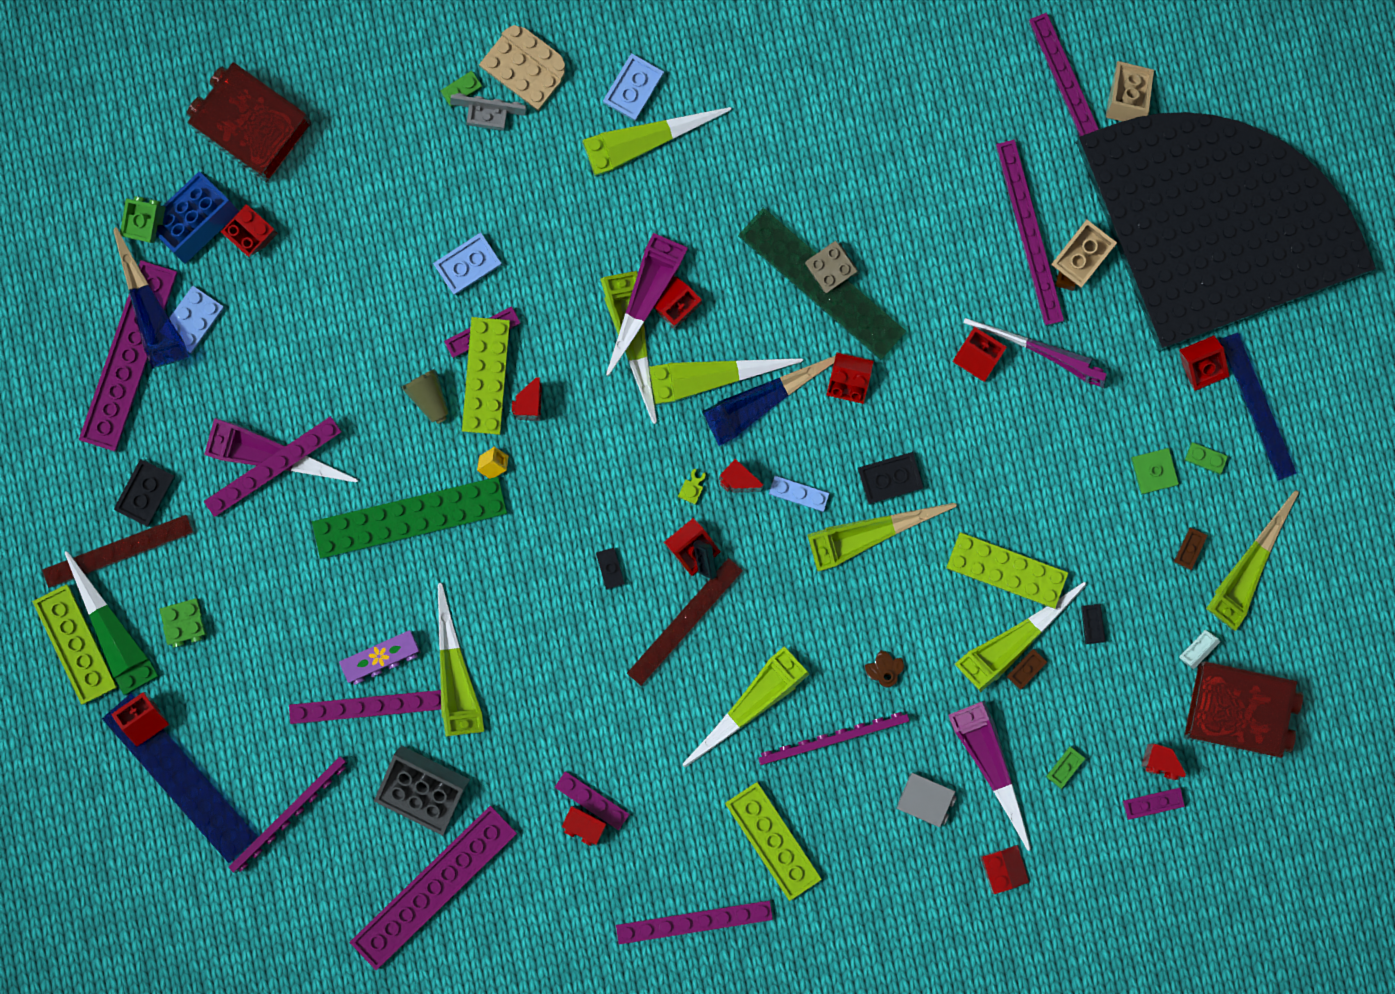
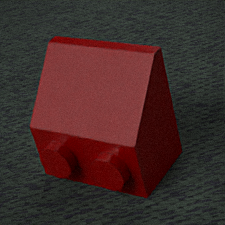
(1204, 362)
(529, 402)
(739, 479)
(682, 544)
(584, 825)
(1004, 869)

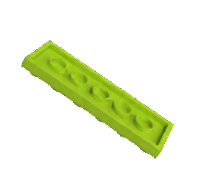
(485, 375)
(1007, 570)
(74, 644)
(773, 841)

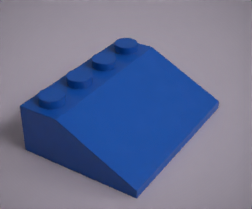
(194, 217)

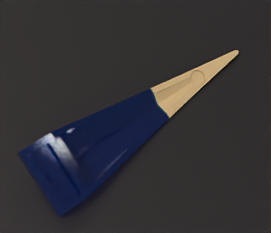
(158, 334)
(738, 412)

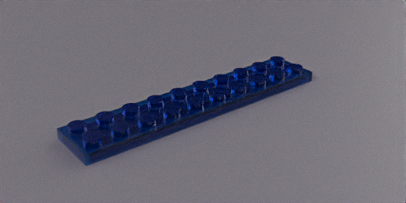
(189, 789)

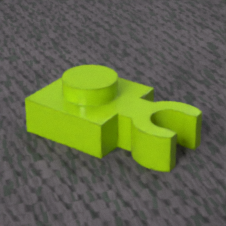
(691, 489)

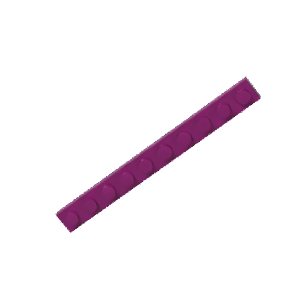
(1029, 233)

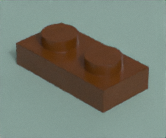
(1190, 548)
(1026, 669)

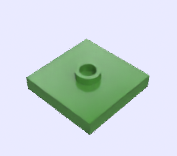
(1154, 471)

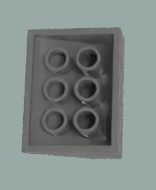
(421, 790)

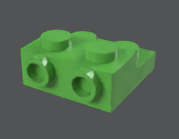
(141, 219)
(183, 623)

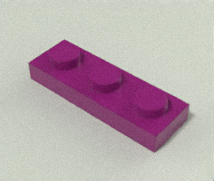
(1153, 803)

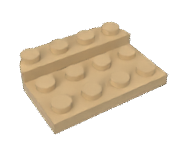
(525, 66)

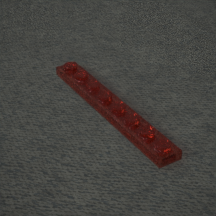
(120, 550)
(684, 622)

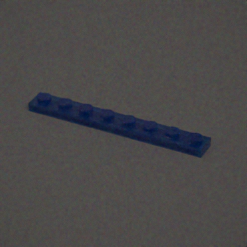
(1257, 406)

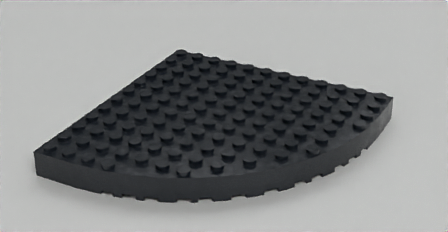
(1218, 220)

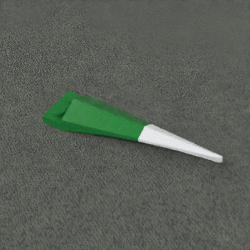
(124, 656)

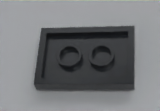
(890, 478)
(144, 493)

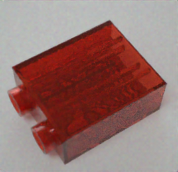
(247, 121)
(1242, 710)

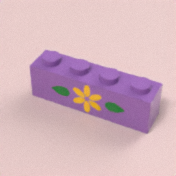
(380, 657)

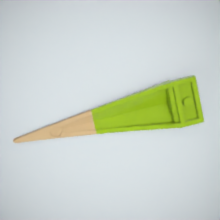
(844, 541)
(1237, 589)

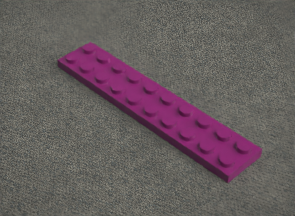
(123, 368)
(433, 888)

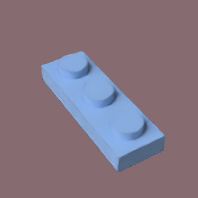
(799, 493)

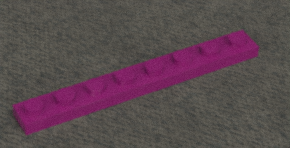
(1063, 74)
(272, 466)
(365, 707)
(841, 735)
(282, 821)
(694, 922)

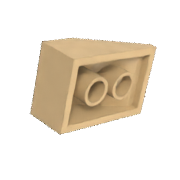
(1129, 92)
(1084, 253)

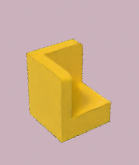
(492, 463)

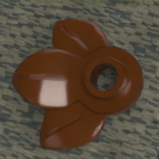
(885, 666)

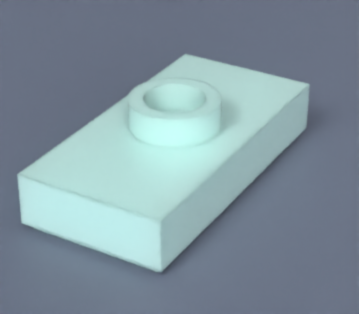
(1199, 649)

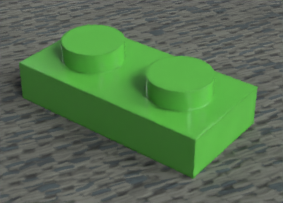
(465, 85)
(1205, 458)
(1065, 767)

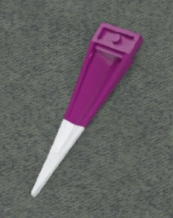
(657, 269)
(1072, 362)
(240, 445)
(980, 738)

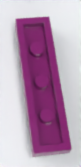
(459, 343)
(591, 800)

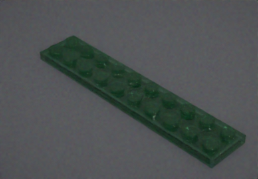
(843, 303)

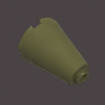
(428, 396)

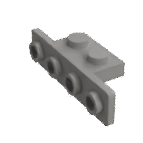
(487, 112)

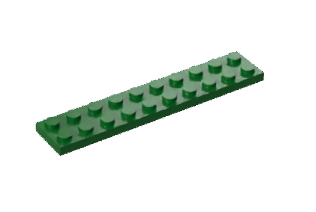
(409, 517)

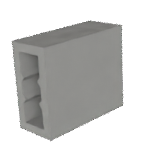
(926, 800)

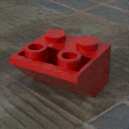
(249, 231)
(677, 303)
(979, 354)
(849, 378)
(140, 719)
(1163, 760)

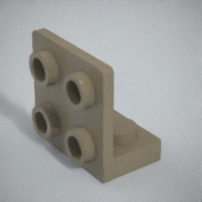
(832, 266)

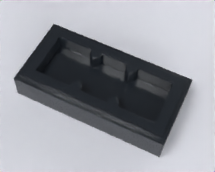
(705, 559)
(610, 568)
(1093, 624)

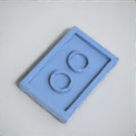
(633, 87)
(467, 264)
(195, 317)

